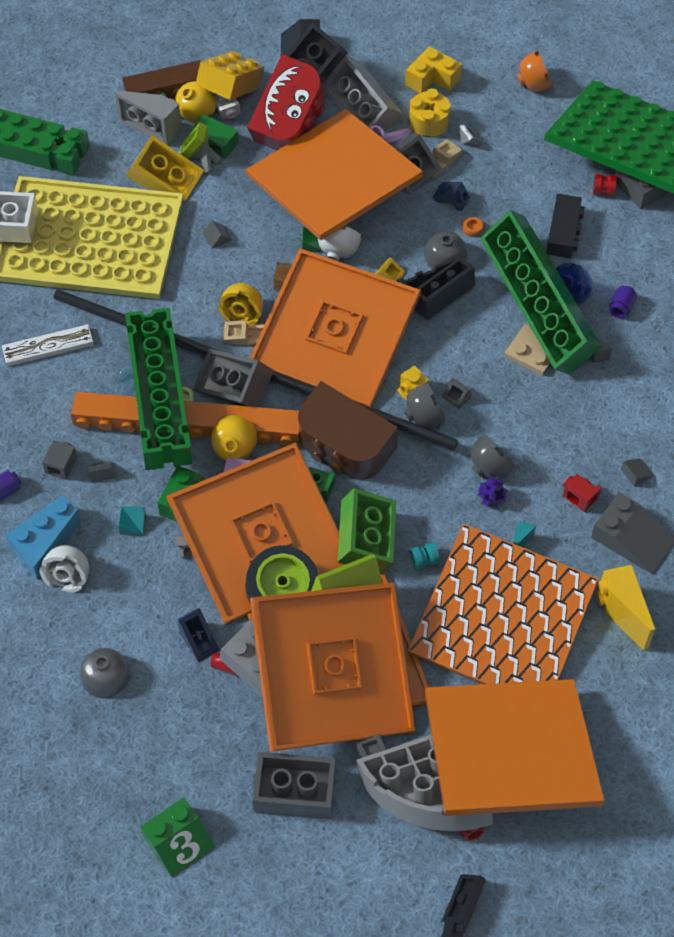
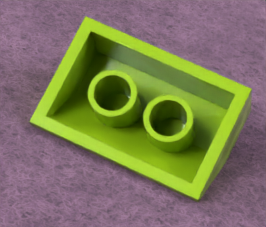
(357, 573)

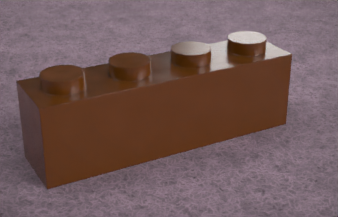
(163, 80)

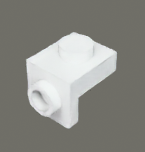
(227, 108)

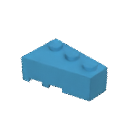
(43, 532)

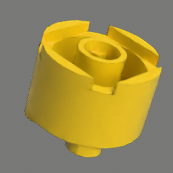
(429, 113)

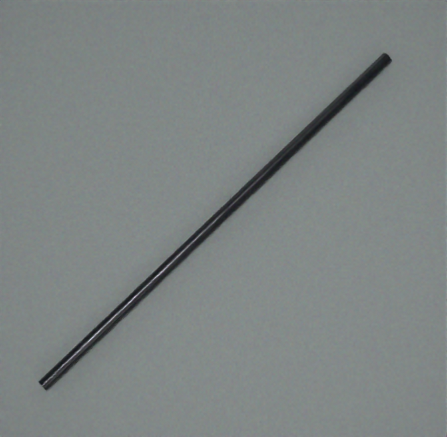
(279, 378)

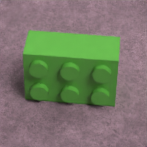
(367, 528)

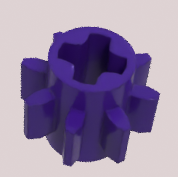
(492, 492)

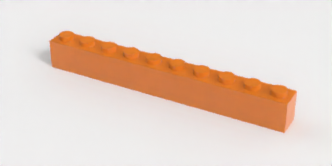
(121, 413)

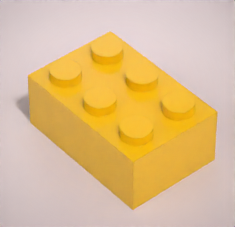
(230, 75)

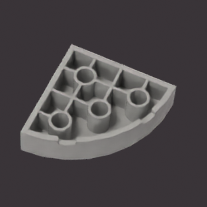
(408, 787)

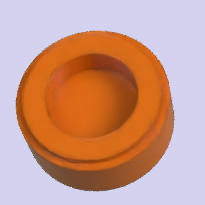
(473, 227)

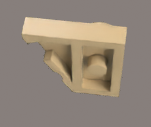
(527, 351)

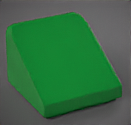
(310, 241)

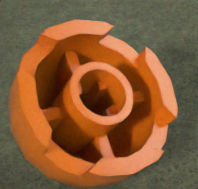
(534, 73)

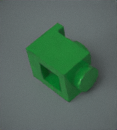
(324, 482)

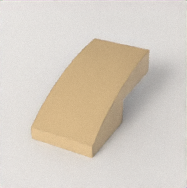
(445, 154)
(241, 333)

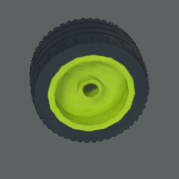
(280, 565)

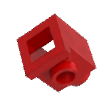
(581, 492)

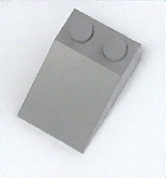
(150, 114)

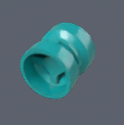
(425, 556)

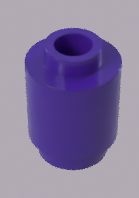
(622, 301)
(8, 483)

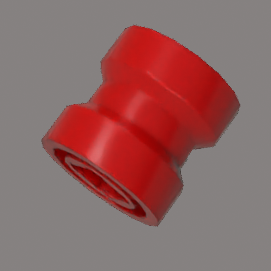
(604, 184)

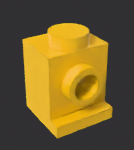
(411, 379)

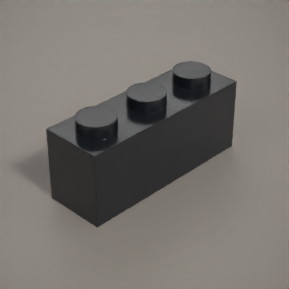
(565, 226)

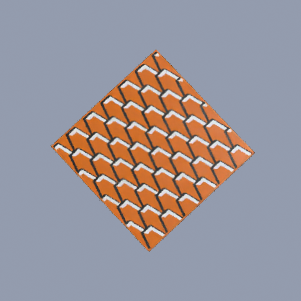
(502, 612)

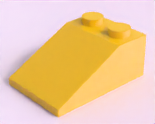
(164, 169)
(625, 604)

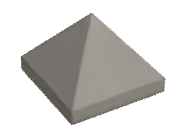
(468, 136)

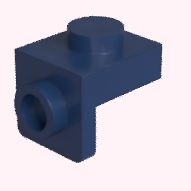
(452, 192)

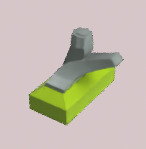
(197, 146)

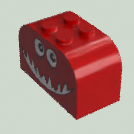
(288, 105)

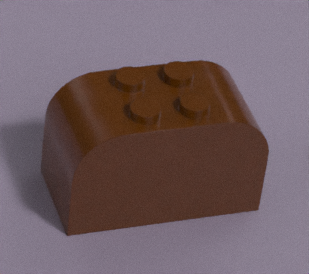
(345, 433)

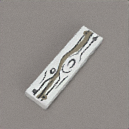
(47, 345)

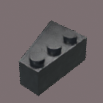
(441, 285)

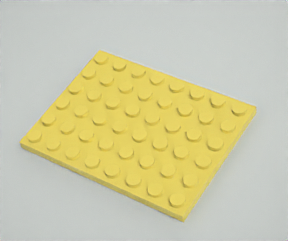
(95, 238)

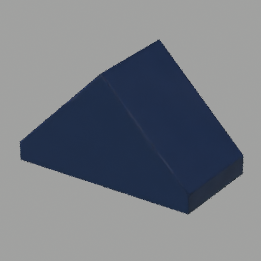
(197, 634)

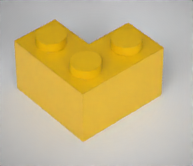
(433, 68)

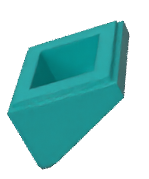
(524, 534)

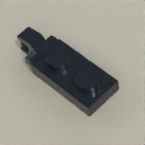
(462, 905)

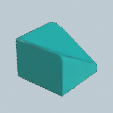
(132, 520)

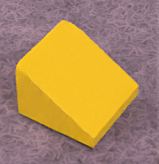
(390, 270)

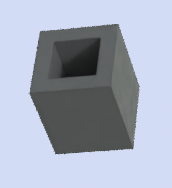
(59, 459)

